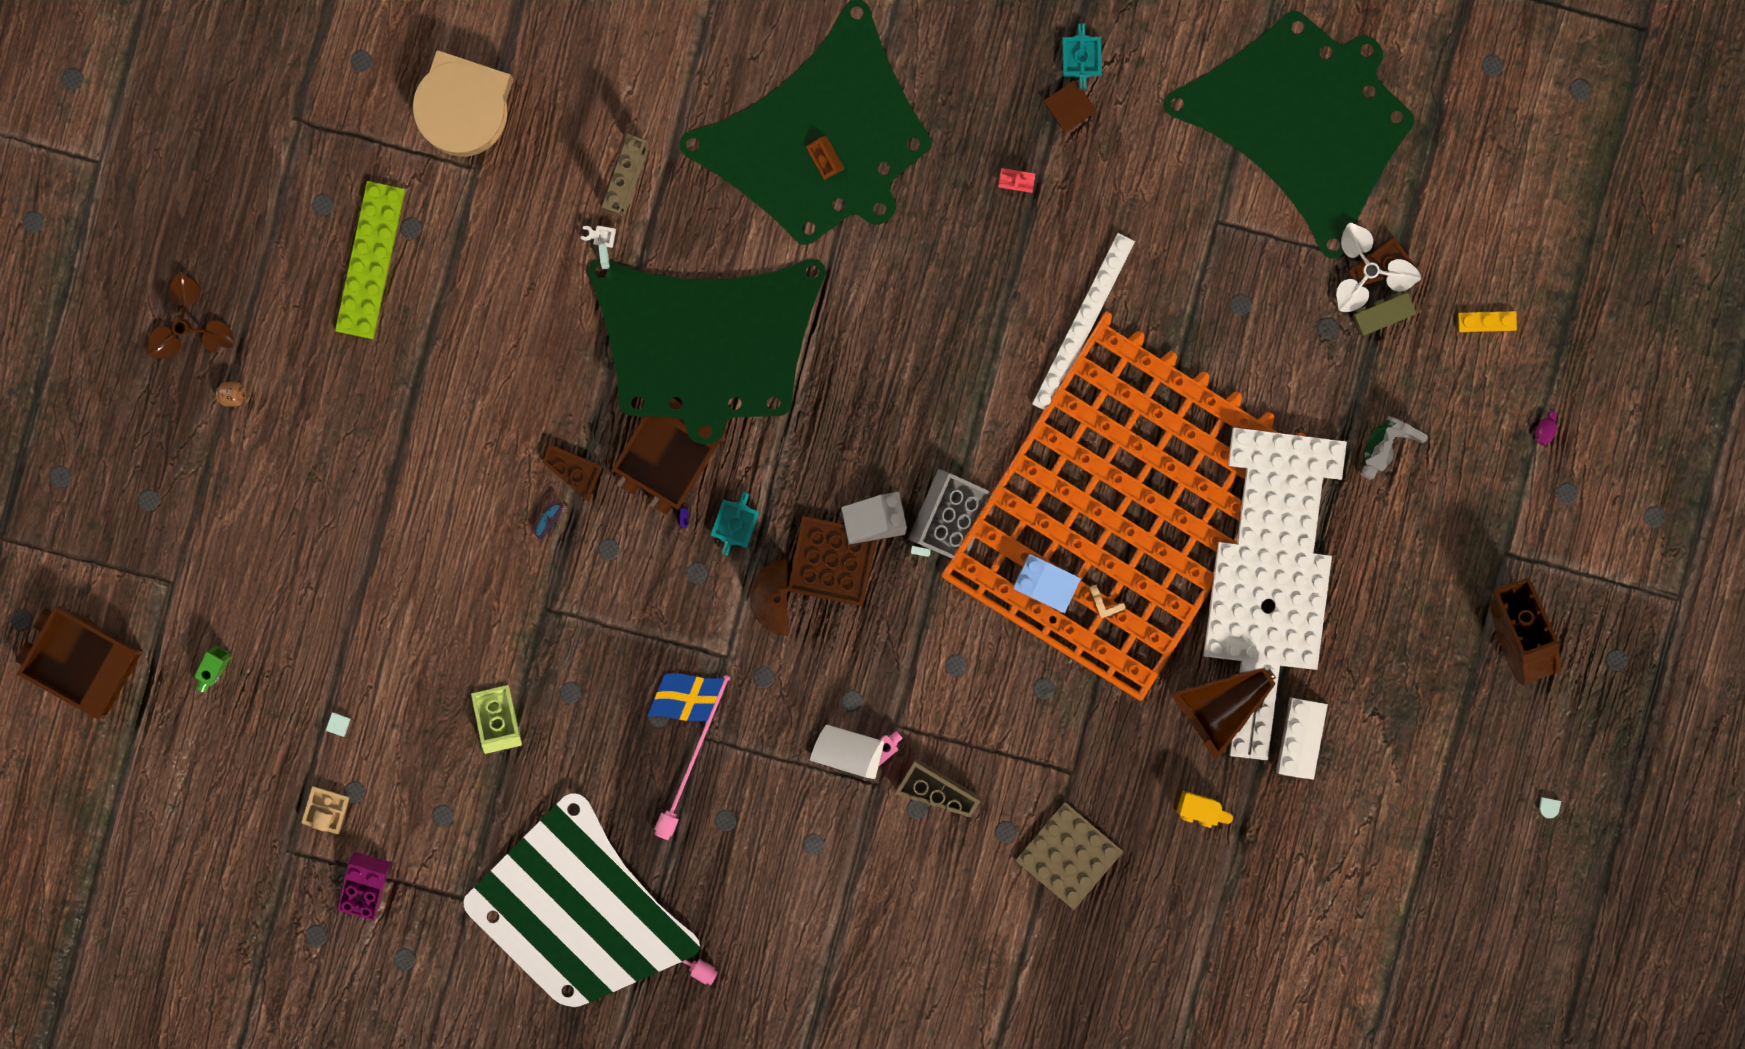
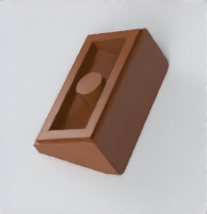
(825, 157)

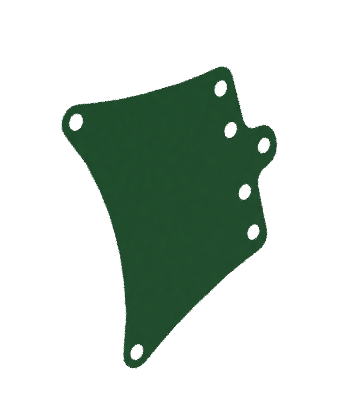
(838, 94)
(1303, 119)
(706, 341)

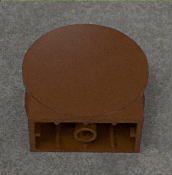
(1524, 632)

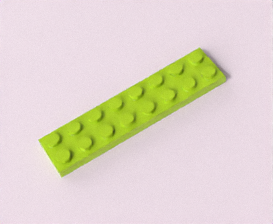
(370, 260)

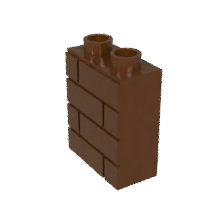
(664, 460)
(77, 661)

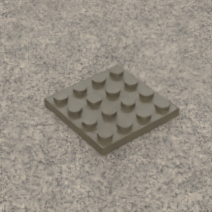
(1069, 855)

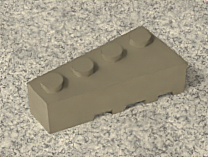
(932, 787)

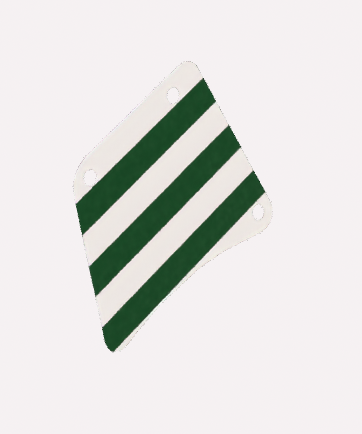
(576, 910)

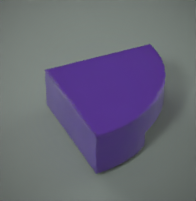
(684, 513)

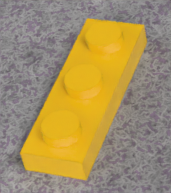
(1487, 321)

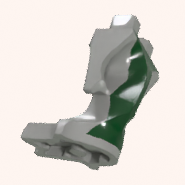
(1379, 449)

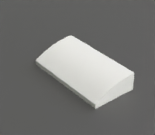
(848, 751)

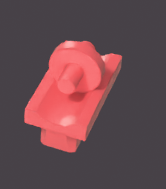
(1016, 180)

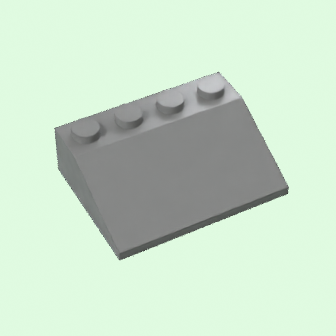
(948, 513)

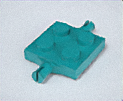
(1082, 56)
(735, 523)

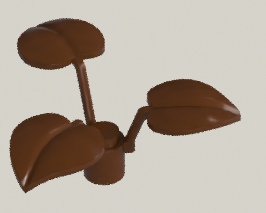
(164, 342)

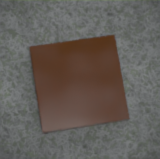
(1070, 106)

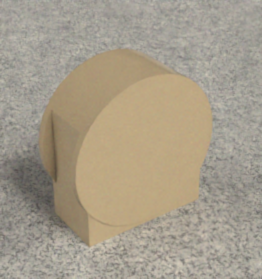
(461, 105)

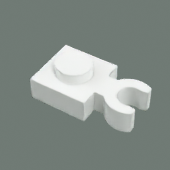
(601, 236)

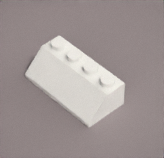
(1301, 738)

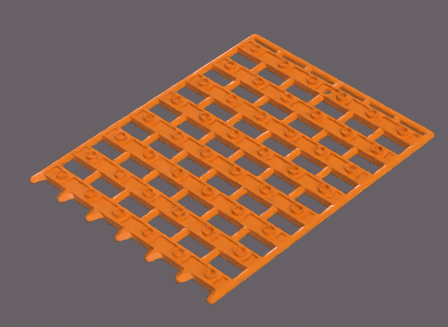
(1195, 392)

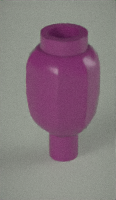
(1546, 429)

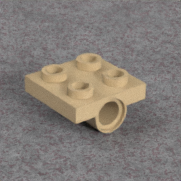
(325, 810)

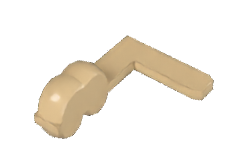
(1100, 606)

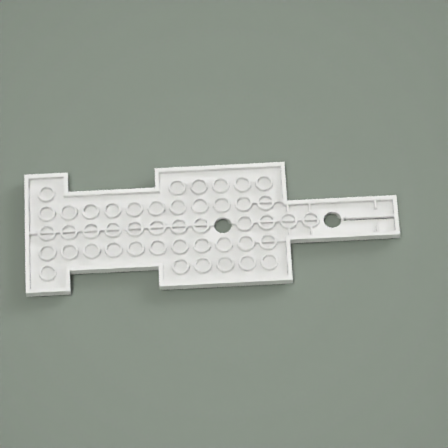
(1273, 563)

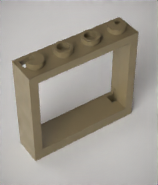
(625, 176)

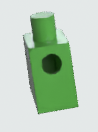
(211, 667)

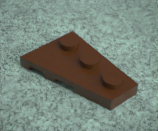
(1382, 256)
(574, 470)

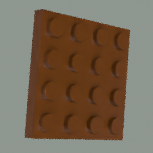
(829, 565)

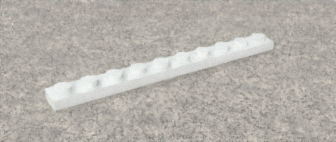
(1085, 318)

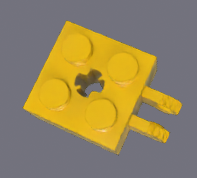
(1203, 809)

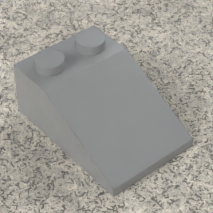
(874, 518)

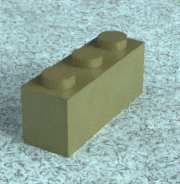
(1383, 313)

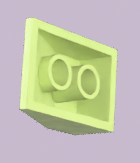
(496, 719)

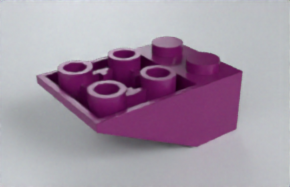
(363, 885)

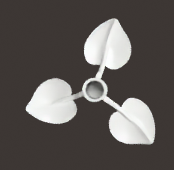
(1352, 295)

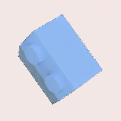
(1046, 583)

